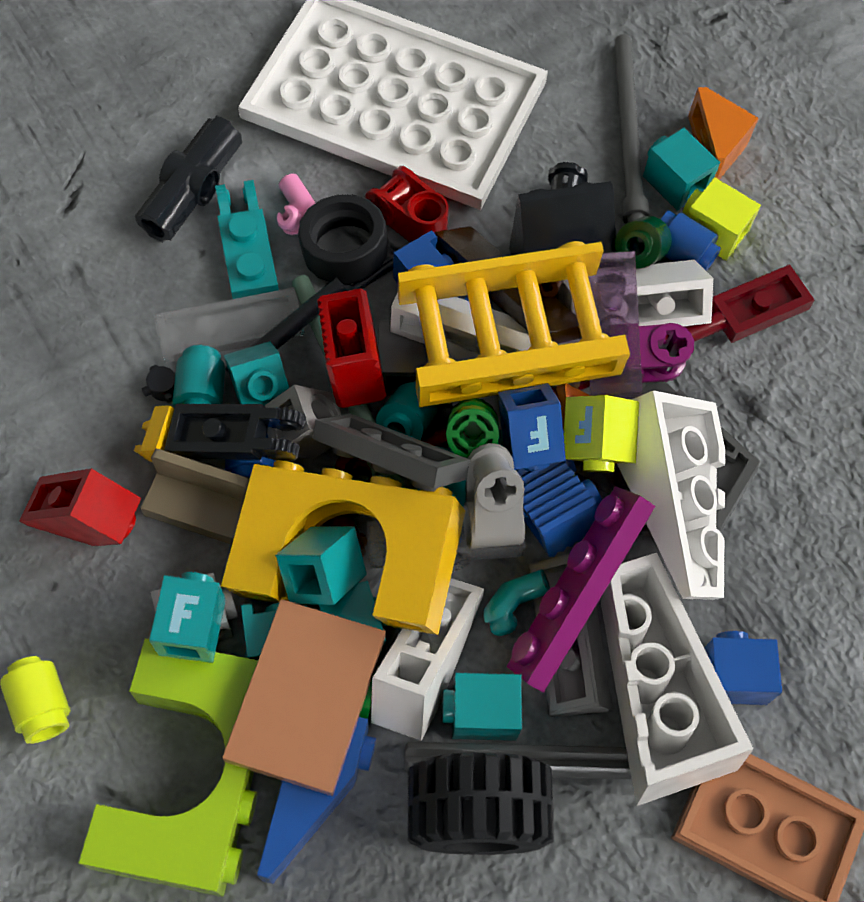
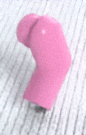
(299, 202)

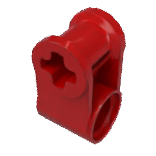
(410, 205)

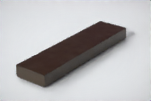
(468, 245)

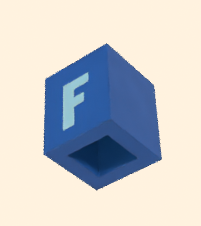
(532, 426)

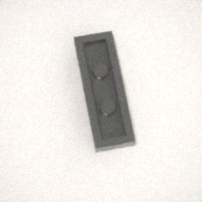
(391, 451)

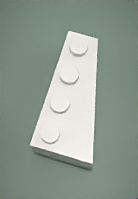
(667, 691)

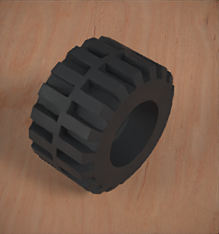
(480, 804)

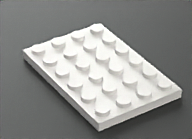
(395, 96)

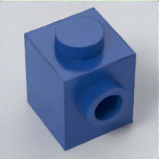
(746, 667)

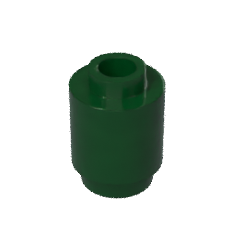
(654, 234)

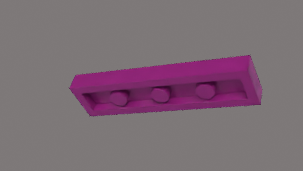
(580, 587)

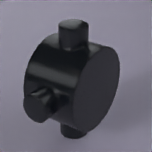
(160, 383)

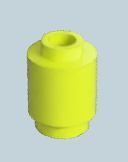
(35, 699)

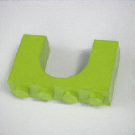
(199, 845)

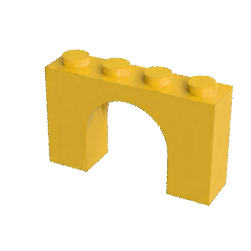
(418, 528)

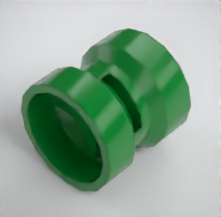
(473, 418)

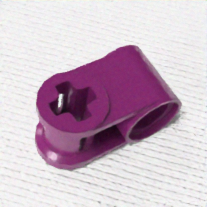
(660, 354)

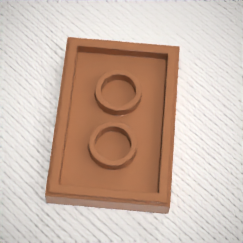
(305, 697)
(773, 831)

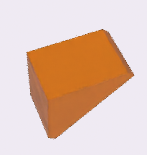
(720, 127)

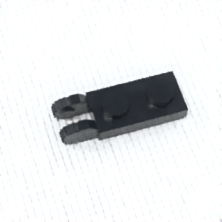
(232, 432)

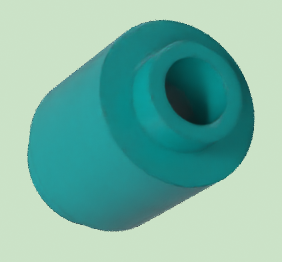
(199, 376)
(404, 414)

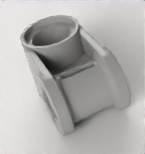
(493, 499)

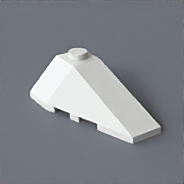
(677, 473)

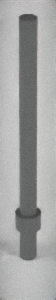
(634, 204)

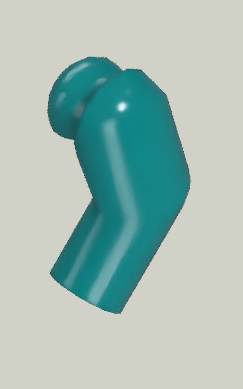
(509, 596)

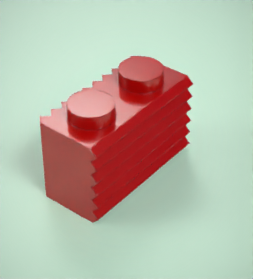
(351, 348)

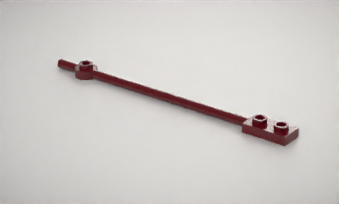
(735, 311)

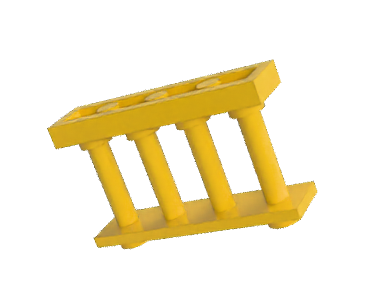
(495, 369)

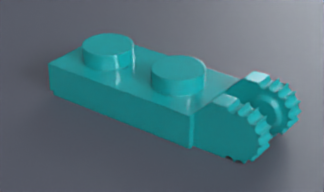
(246, 245)

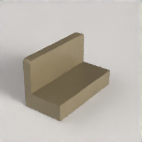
(195, 496)

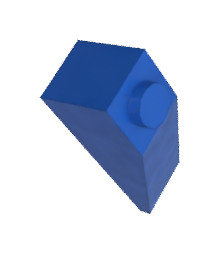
(303, 810)

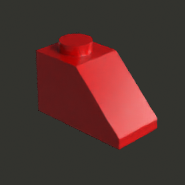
(82, 508)

